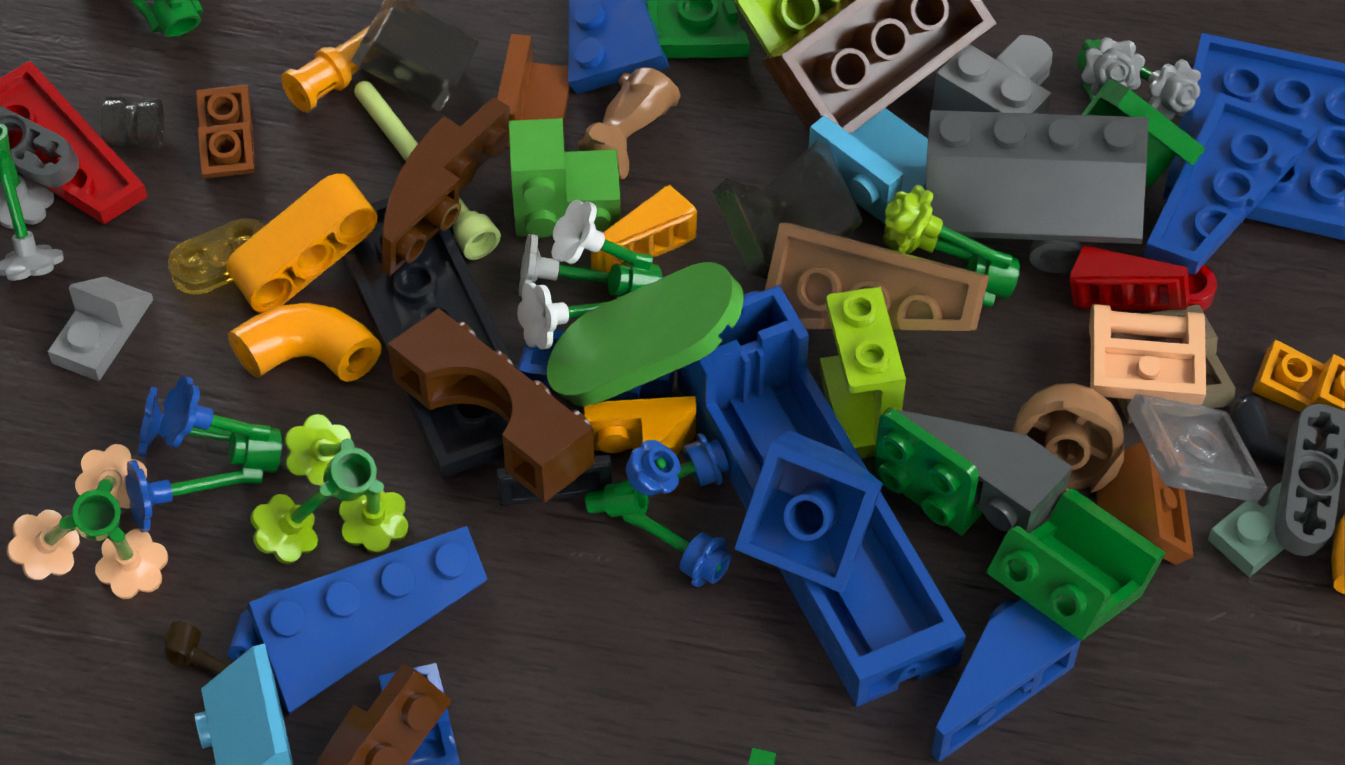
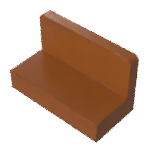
(532, 88)
(1149, 506)

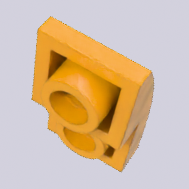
(1300, 380)

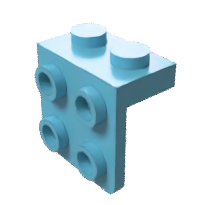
(876, 158)

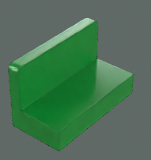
(1164, 137)

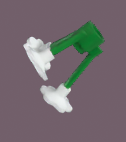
(571, 236)

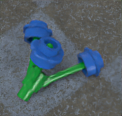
(658, 470)

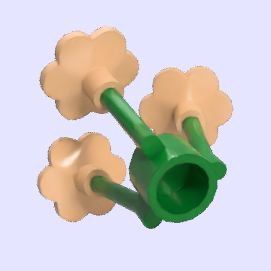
(47, 541)

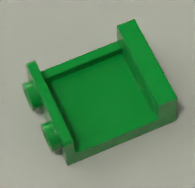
(1077, 565)

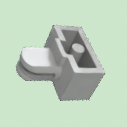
(1002, 84)

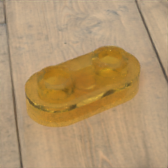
(214, 250)

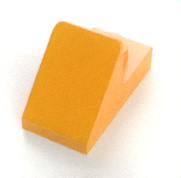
(628, 423)

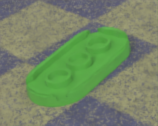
(645, 334)

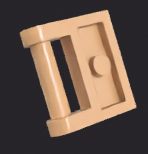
(1148, 367)

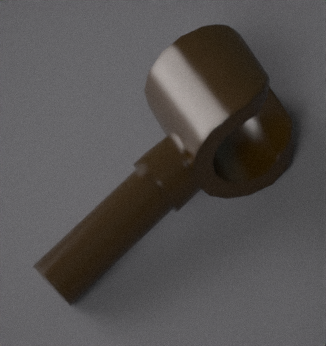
(182, 648)

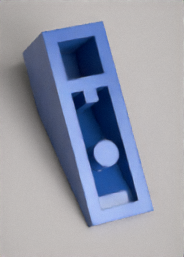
(1010, 664)

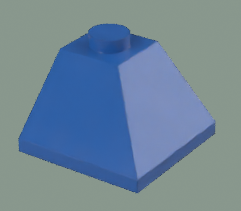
(809, 510)

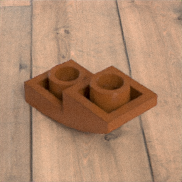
(225, 131)

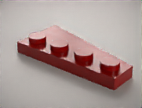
(103, 181)

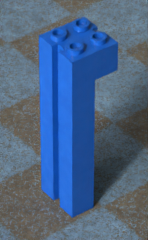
(891, 612)

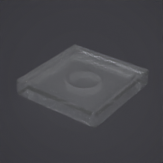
(1196, 448)

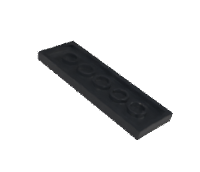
(439, 278)

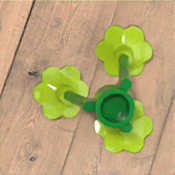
(348, 474)

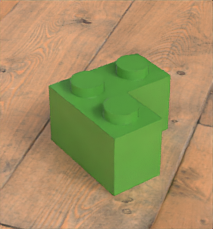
(550, 179)

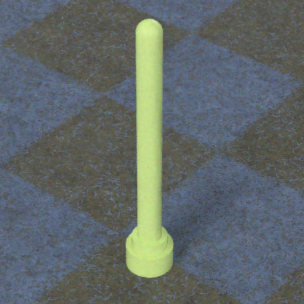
(472, 231)

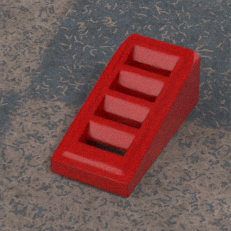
(1127, 282)

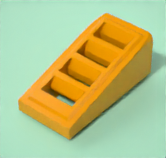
(652, 228)

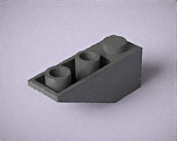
(1016, 475)

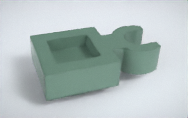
(1249, 534)

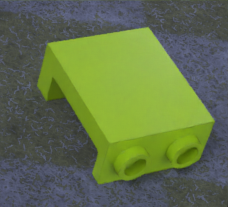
(867, 371)

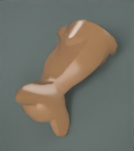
(640, 101)

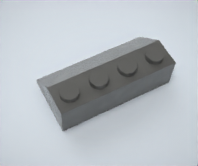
(1038, 175)

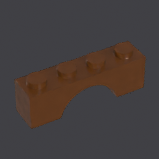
(448, 365)

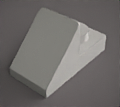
(99, 326)

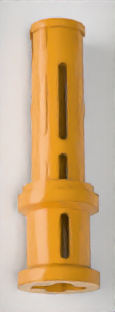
(327, 71)

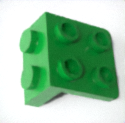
(926, 472)

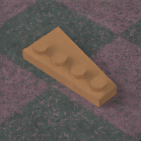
(915, 289)

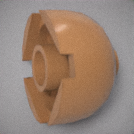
(1078, 429)

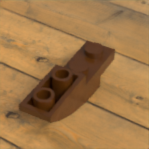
(431, 179)
(391, 726)

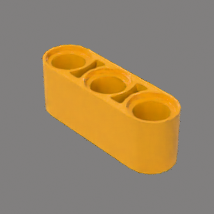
(301, 242)

